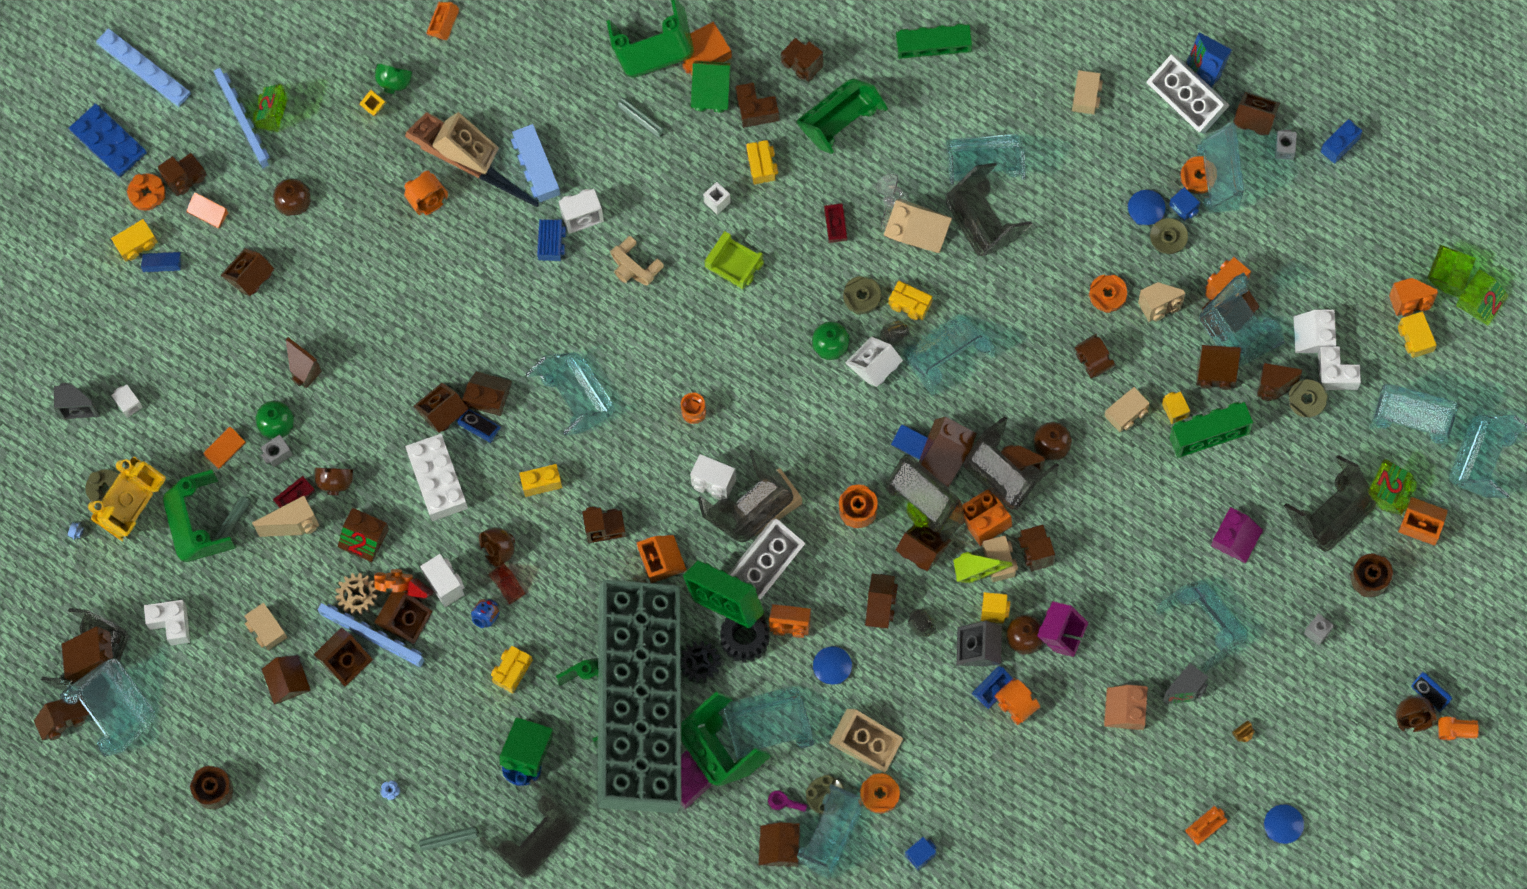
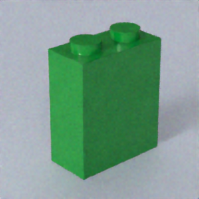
(710, 86)
(526, 747)

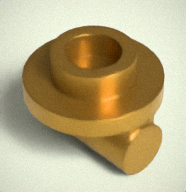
(1244, 732)

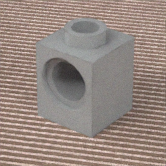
(1282, 151)
(276, 443)
(1318, 629)

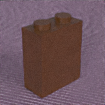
(86, 653)

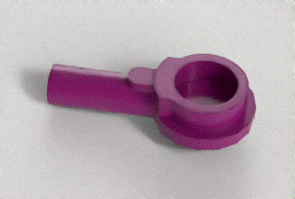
(778, 800)

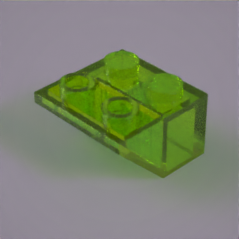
(1451, 270)

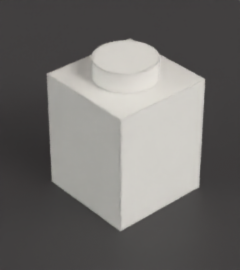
(717, 198)
(126, 400)

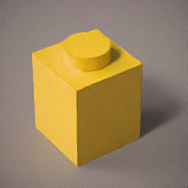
(372, 103)
(1175, 407)

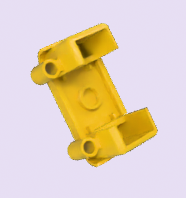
(126, 497)

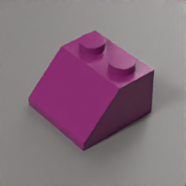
(1237, 535)

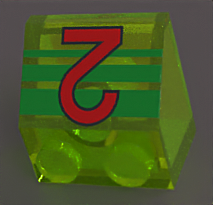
(271, 108)
(1482, 297)
(1392, 488)

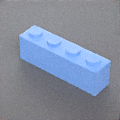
(535, 162)

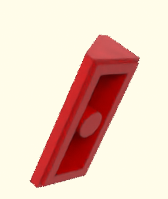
(419, 589)

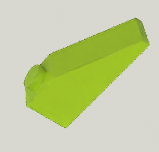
(975, 567)

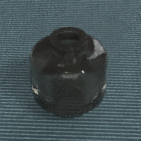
(894, 333)
(922, 622)

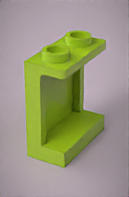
(733, 261)

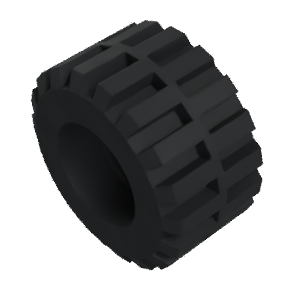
(746, 651)

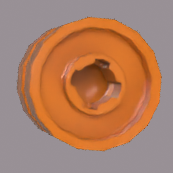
(693, 408)

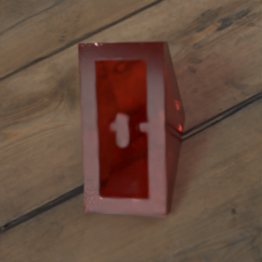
(506, 583)

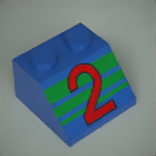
(1208, 58)

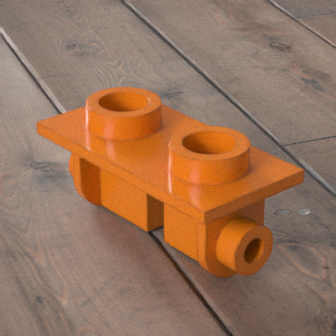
(1206, 825)

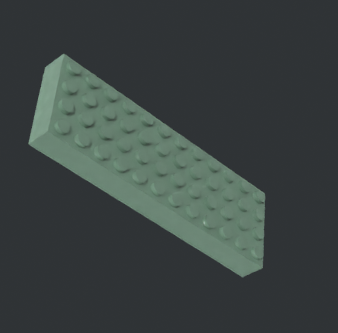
(639, 697)

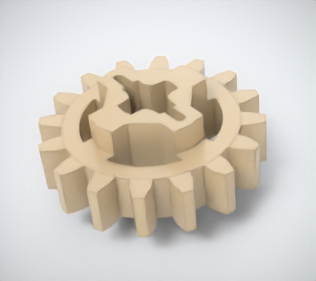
(362, 584)

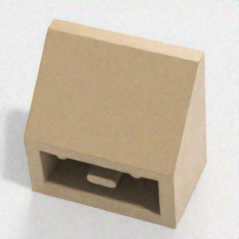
(1160, 300)

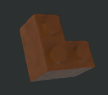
(803, 59)
(754, 110)
(182, 174)
(603, 526)
(1037, 548)
(880, 597)
(58, 716)

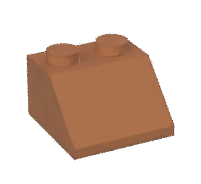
(1126, 707)

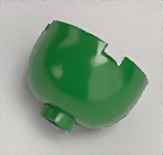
(392, 78)
(830, 340)
(274, 419)

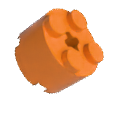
(425, 193)
(868, 506)
(1017, 701)

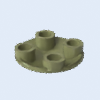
(817, 790)

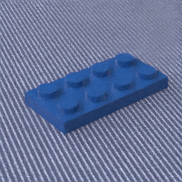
(107, 140)

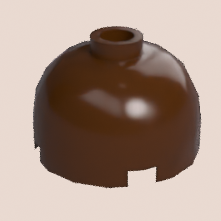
(291, 197)
(1052, 441)
(333, 479)
(498, 545)
(1023, 634)
(1418, 711)

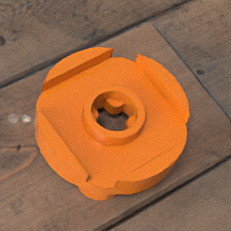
(1188, 174)
(141, 182)
(1098, 297)
(395, 580)
(888, 786)

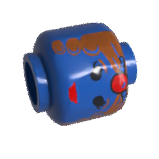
(485, 613)

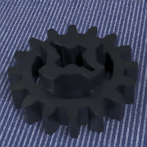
(694, 657)

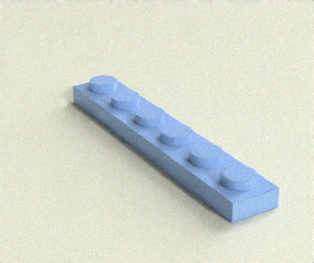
(143, 67)
(239, 111)
(364, 630)

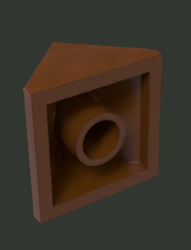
(285, 678)

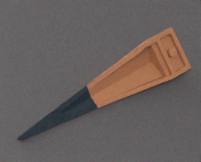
(424, 134)

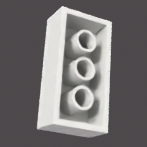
(1188, 93)
(436, 477)
(767, 557)

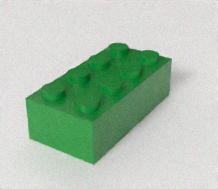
(1210, 429)
(723, 593)

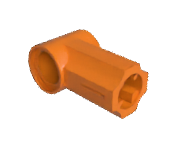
(1450, 728)

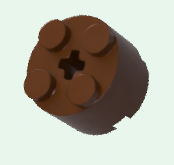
(1095, 356)
(1375, 565)
(201, 785)

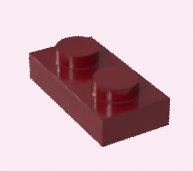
(835, 223)
(296, 490)

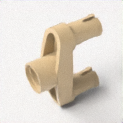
(630, 269)

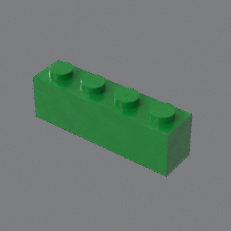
(933, 41)

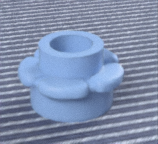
(75, 530)
(390, 795)

